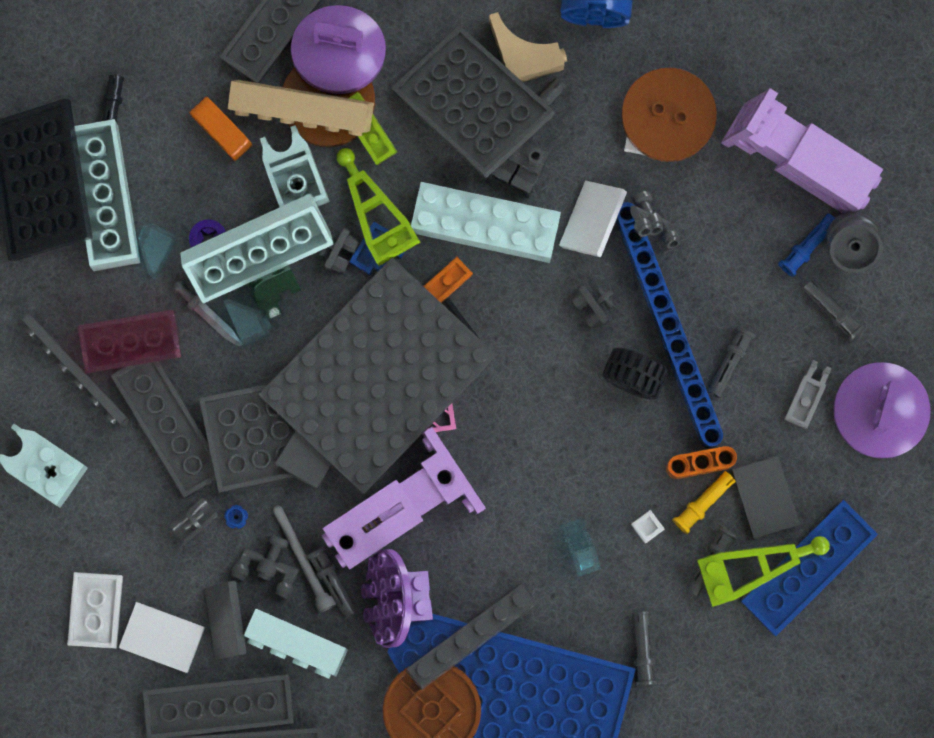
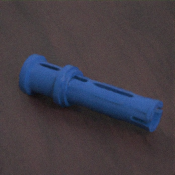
(801, 252)

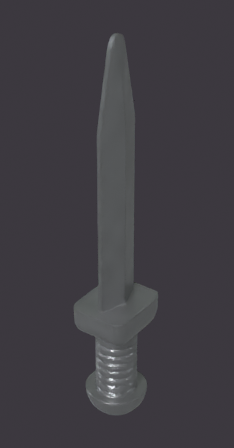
(206, 313)

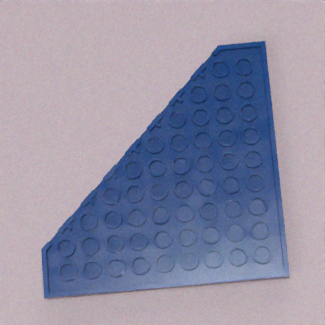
(529, 685)

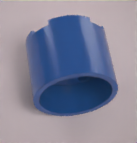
(597, 12)

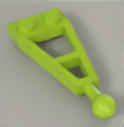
(395, 240)
(717, 579)

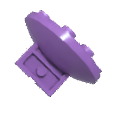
(338, 49)
(881, 410)
(400, 597)

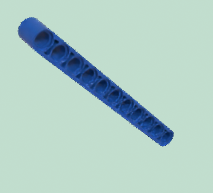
(668, 337)

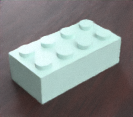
(295, 642)

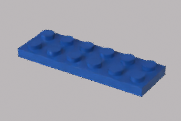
(789, 593)

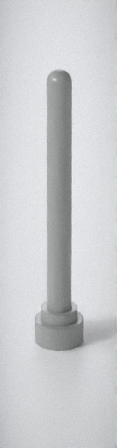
(322, 599)

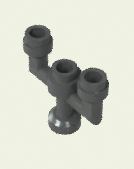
(652, 223)
(267, 566)

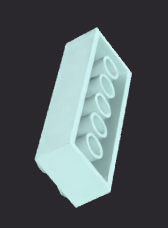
(107, 197)
(485, 222)
(256, 248)

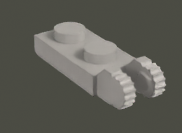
(807, 397)

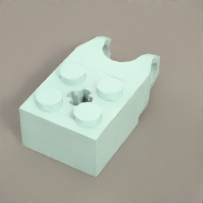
(292, 167)
(35, 461)

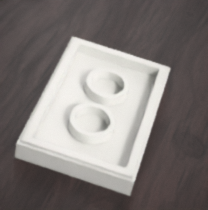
(593, 218)
(95, 610)
(161, 637)

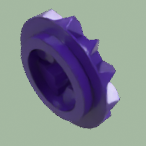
(208, 227)

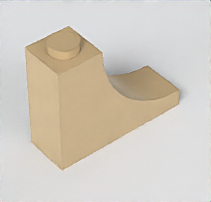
(525, 58)

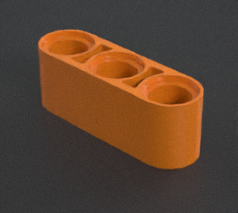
(220, 128)
(710, 455)

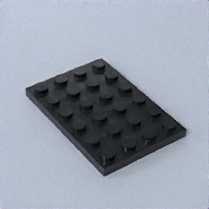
(41, 182)

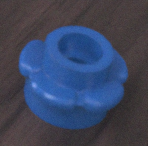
(242, 517)

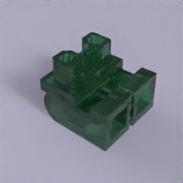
(268, 287)

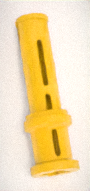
(696, 510)

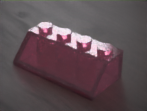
(130, 341)

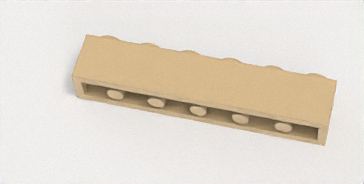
(300, 106)

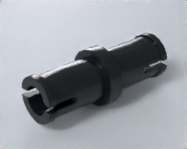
(113, 98)

